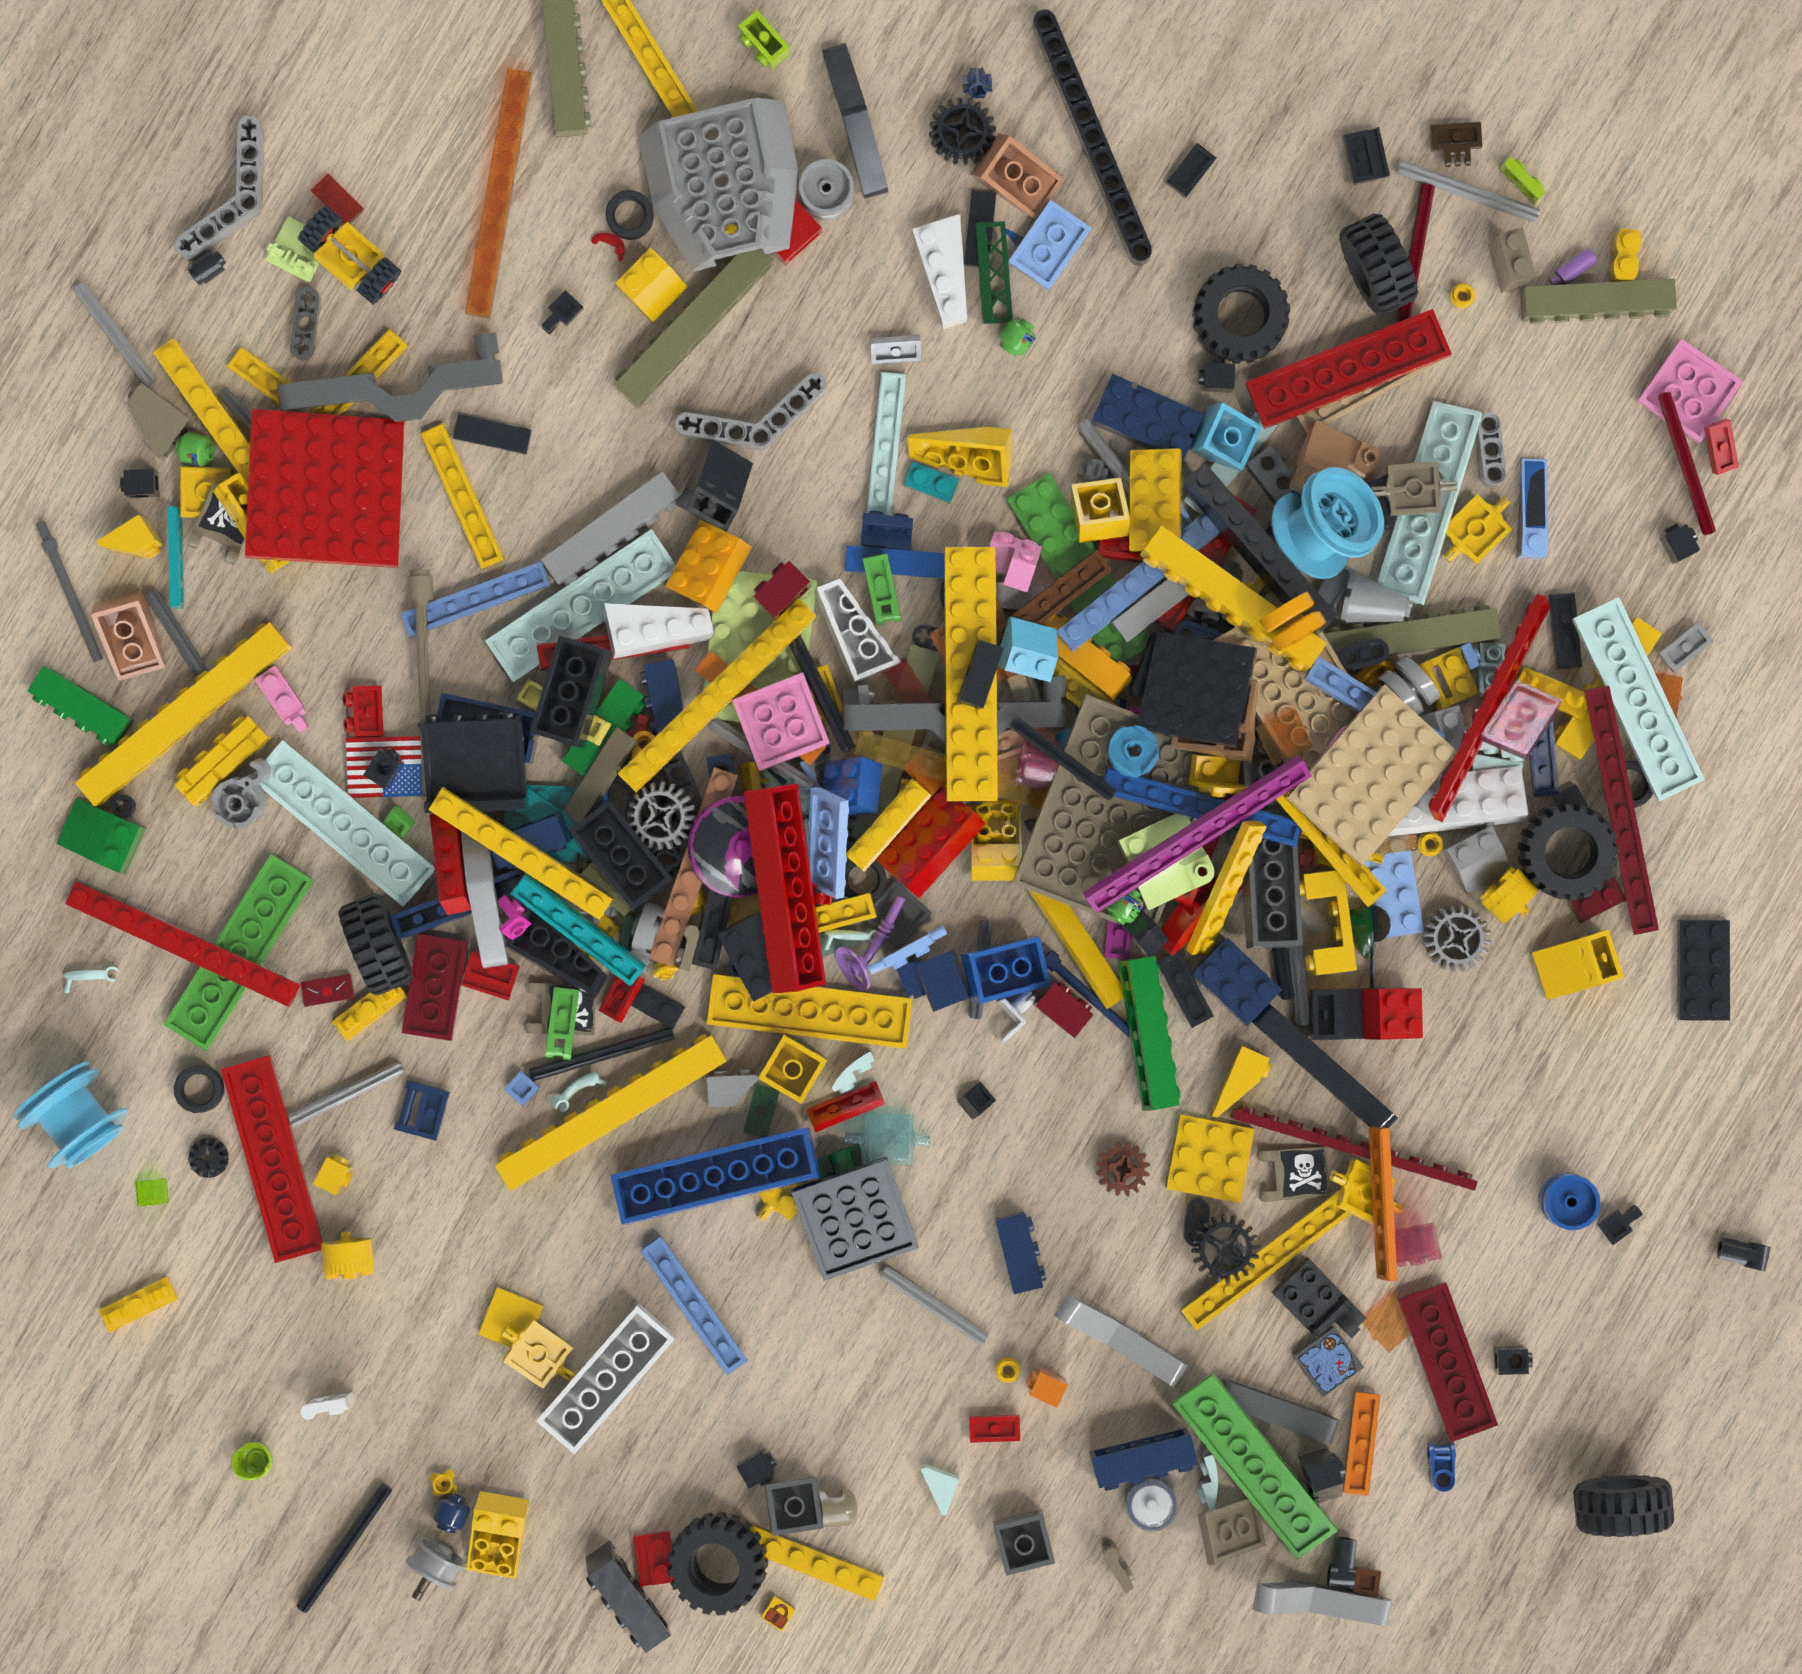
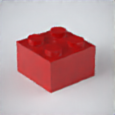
(1392, 1013)

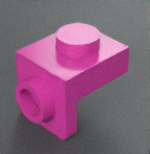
(518, 921)

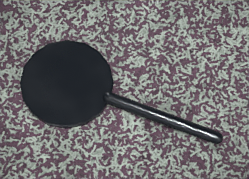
(1381, 928)

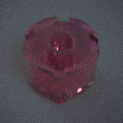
(1035, 767)
(1416, 1244)

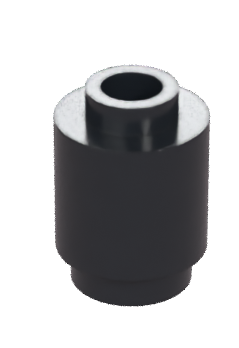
(207, 267)

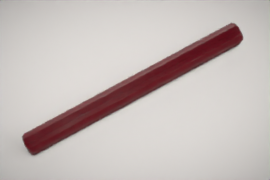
(1418, 240)
(1686, 463)

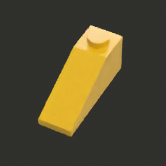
(1243, 1075)

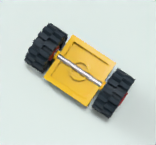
(349, 255)

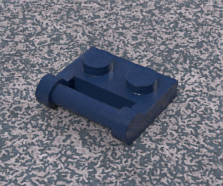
(429, 1114)

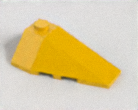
(975, 452)

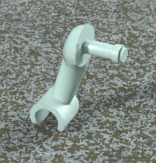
(848, 935)
(87, 975)
(581, 1082)

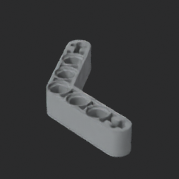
(235, 204)
(751, 429)
(484, 902)
(1122, 1339)
(1310, 1597)

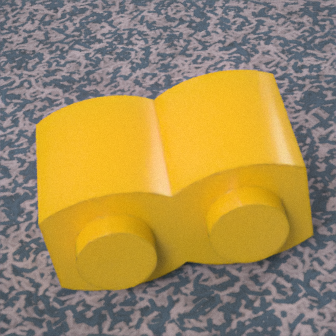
(1624, 252)

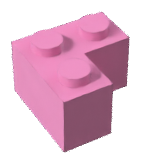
(1015, 559)

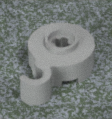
(248, 791)
(645, 931)

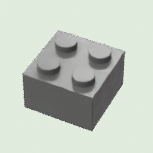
(793, 1506)
(1023, 1542)

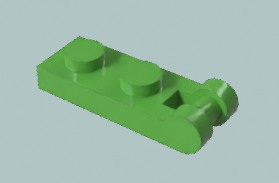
(882, 588)
(562, 1022)

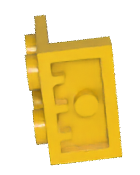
(1215, 775)

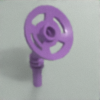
(858, 964)

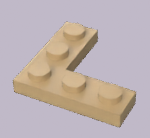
(1010, 742)

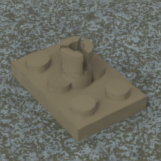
(1231, 1530)

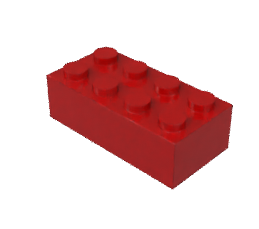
(930, 842)

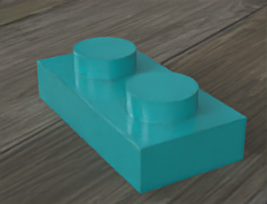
(931, 482)

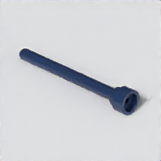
(1054, 964)

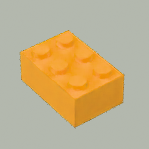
(708, 566)

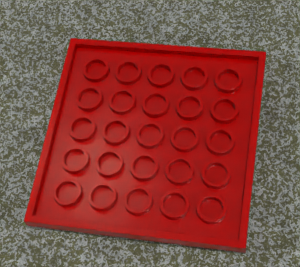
(324, 489)

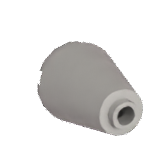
(1373, 602)

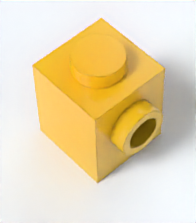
(334, 1174)

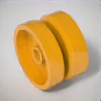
(1294, 624)

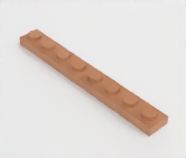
(687, 884)

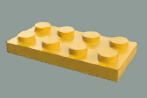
(1154, 494)

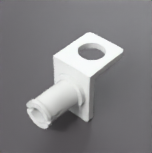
(1016, 1010)

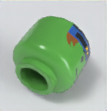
(1017, 337)
(195, 449)
(1126, 908)

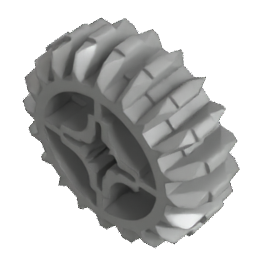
(654, 806)
(1463, 947)

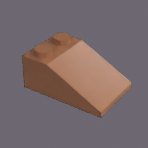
(1017, 176)
(128, 635)

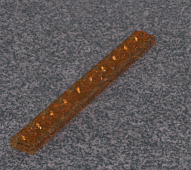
(498, 193)

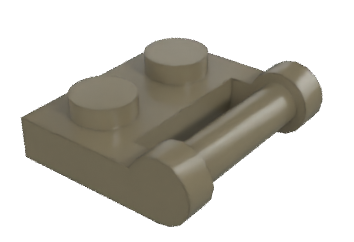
(686, 953)
(1121, 1570)

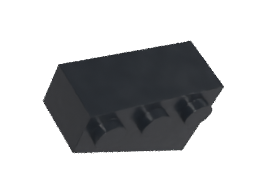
(747, 951)
(1323, 1474)

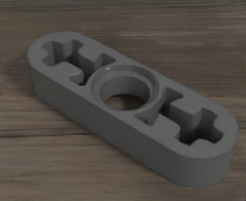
(313, 306)

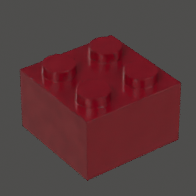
(781, 590)
(1064, 1009)

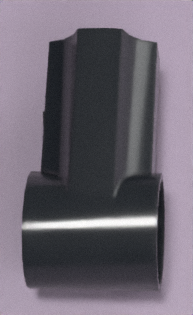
(1749, 1254)
(1341, 1570)

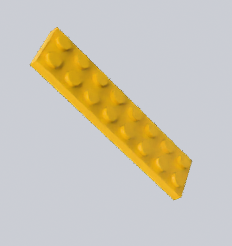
(813, 1013)

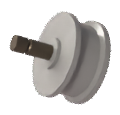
(436, 1565)

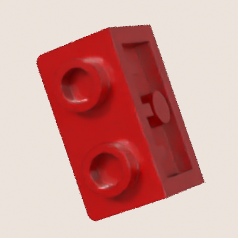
(363, 711)

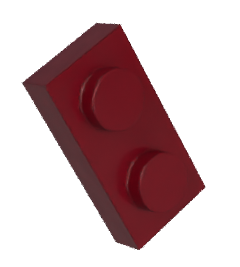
(1598, 902)

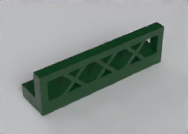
(984, 272)

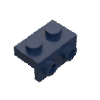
(886, 530)

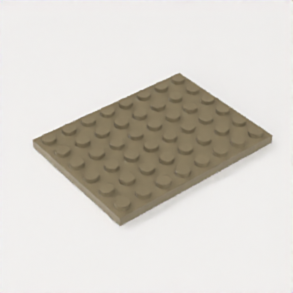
(1077, 827)

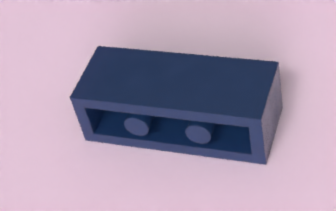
(664, 693)
(544, 833)
(1020, 1252)

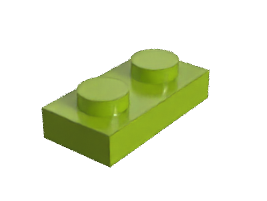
(1516, 173)

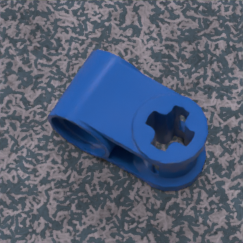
(1441, 1464)

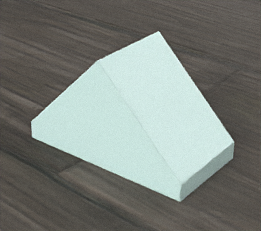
(941, 1485)

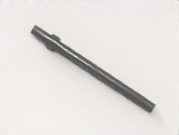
(50, 546)

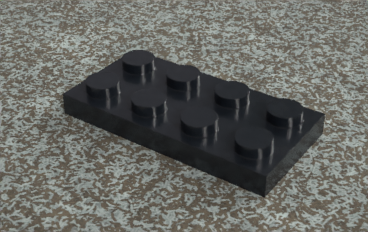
(1704, 970)

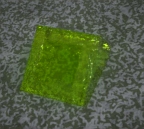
(151, 1192)

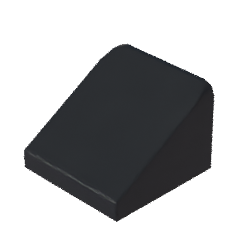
(976, 1100)

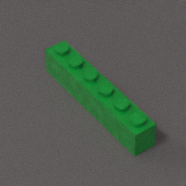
(1149, 1033)

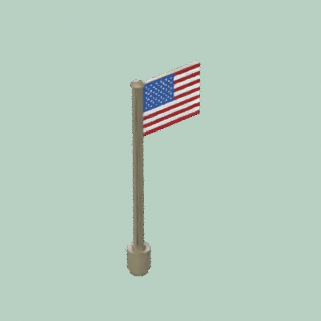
(361, 751)

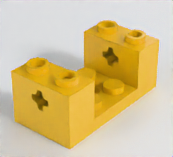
(1342, 956)

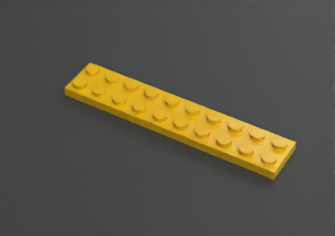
(969, 618)

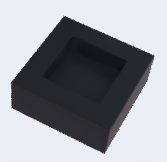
(1570, 795)

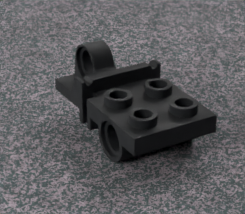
(1317, 1301)

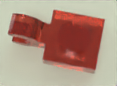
(1307, 860)

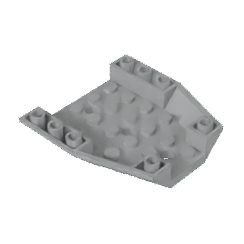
(762, 173)

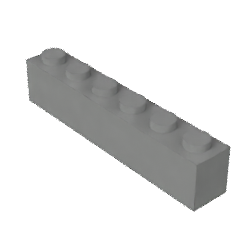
(611, 529)

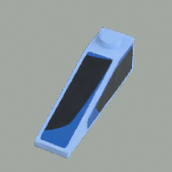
(1533, 510)

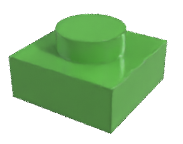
(399, 822)

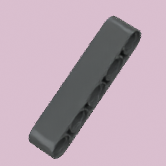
(1283, 1412)

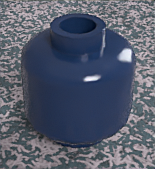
(451, 1513)

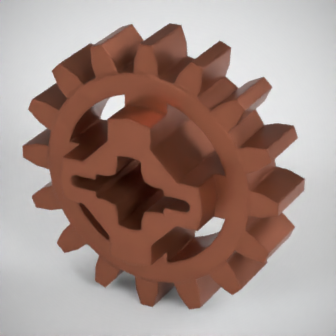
(1135, 1171)

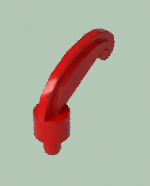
(612, 240)

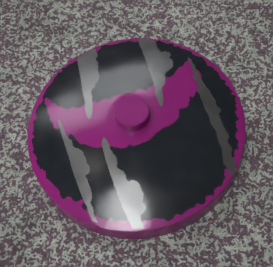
(723, 849)

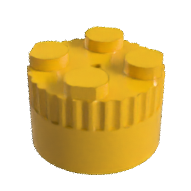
(1509, 895)
(347, 1257)

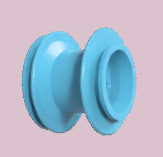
(1328, 522)
(71, 1116)

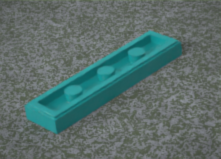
(175, 557)

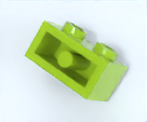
(764, 39)

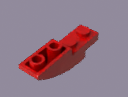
(1184, 919)

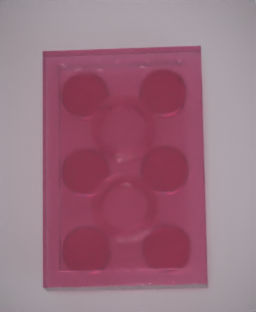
(1520, 720)

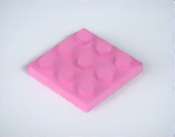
(1697, 387)
(781, 721)

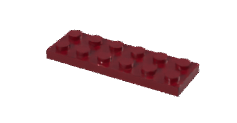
(1448, 1362)

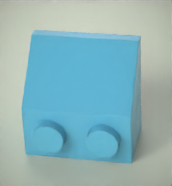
(1225, 436)
(1029, 649)

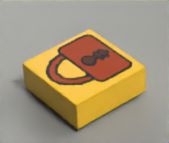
(778, 1613)

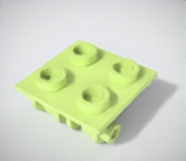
(290, 253)

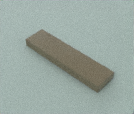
(600, 775)

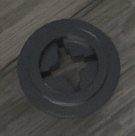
(215, 1148)

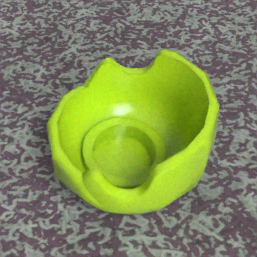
(251, 1461)

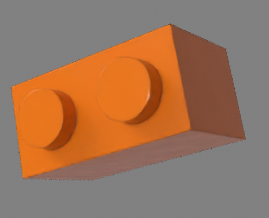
(1046, 1386)

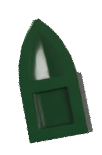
(1362, 930)

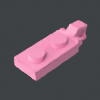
(282, 698)

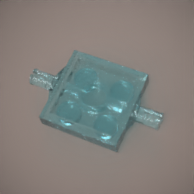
(887, 1136)

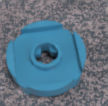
(1132, 737)

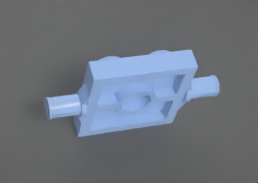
(899, 958)

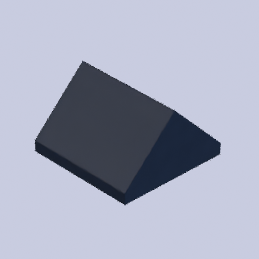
(943, 980)

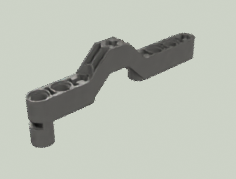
(405, 407)
(928, 715)

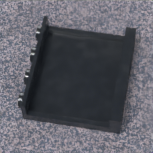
(476, 759)

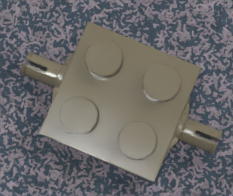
(1414, 488)

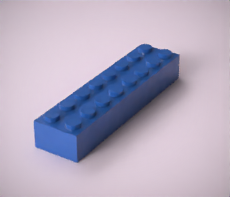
(715, 1176)

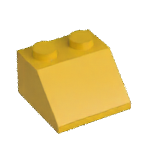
(651, 285)
(134, 539)

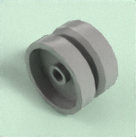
(826, 204)
(1410, 684)

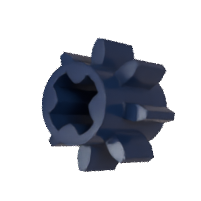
(977, 83)

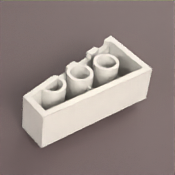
(942, 261)
(651, 628)
(855, 637)

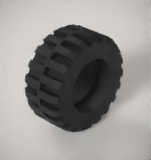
(1378, 264)
(1241, 280)
(1601, 857)
(375, 944)
(1623, 1505)
(695, 1585)

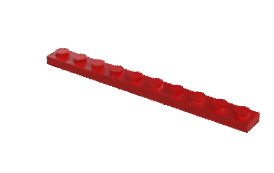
(1492, 698)
(183, 944)

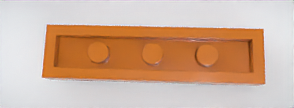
(1361, 1443)

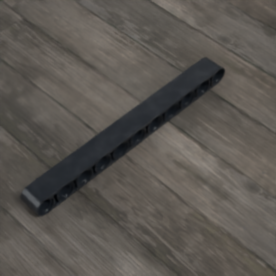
(1087, 126)

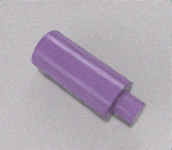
(1574, 268)

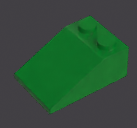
(101, 836)

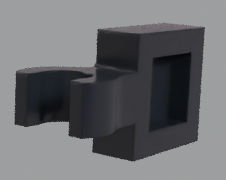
(564, 310)
(1617, 1226)

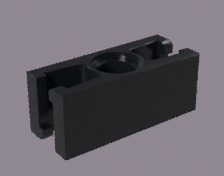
(980, 674)

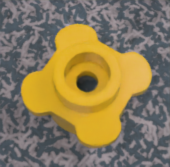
(439, 1489)

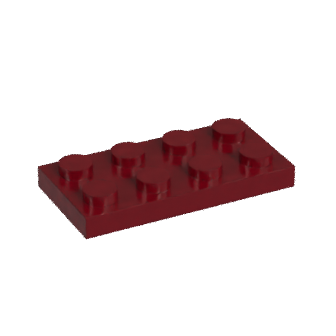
(435, 987)

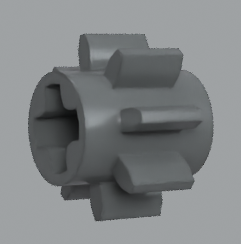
(1092, 470)

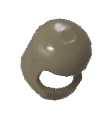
(839, 1510)

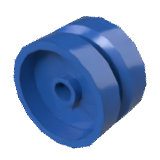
(1554, 1199)

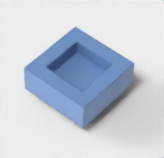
(1470, 655)
(521, 1088)

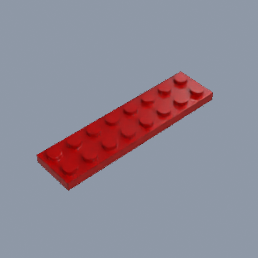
(1348, 369)
(272, 1158)

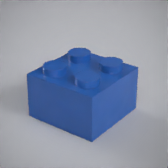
(856, 781)

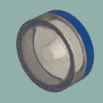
(1151, 1504)

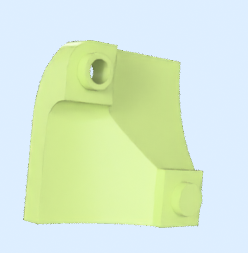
(1177, 878)

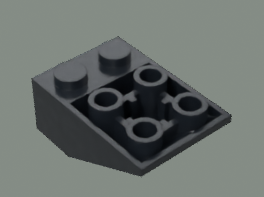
(716, 486)
(1336, 1013)

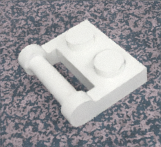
(334, 1404)

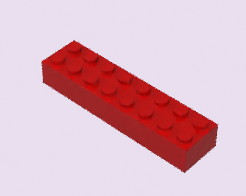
(785, 888)

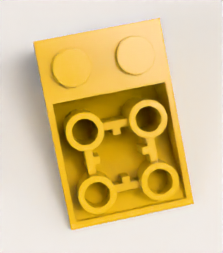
(998, 845)
(1577, 964)
(497, 1534)

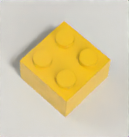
(1100, 510)
(793, 1069)

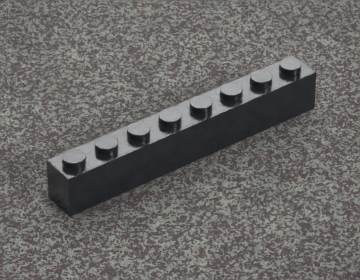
(1252, 541)

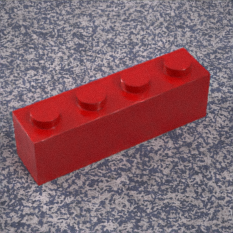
(449, 866)

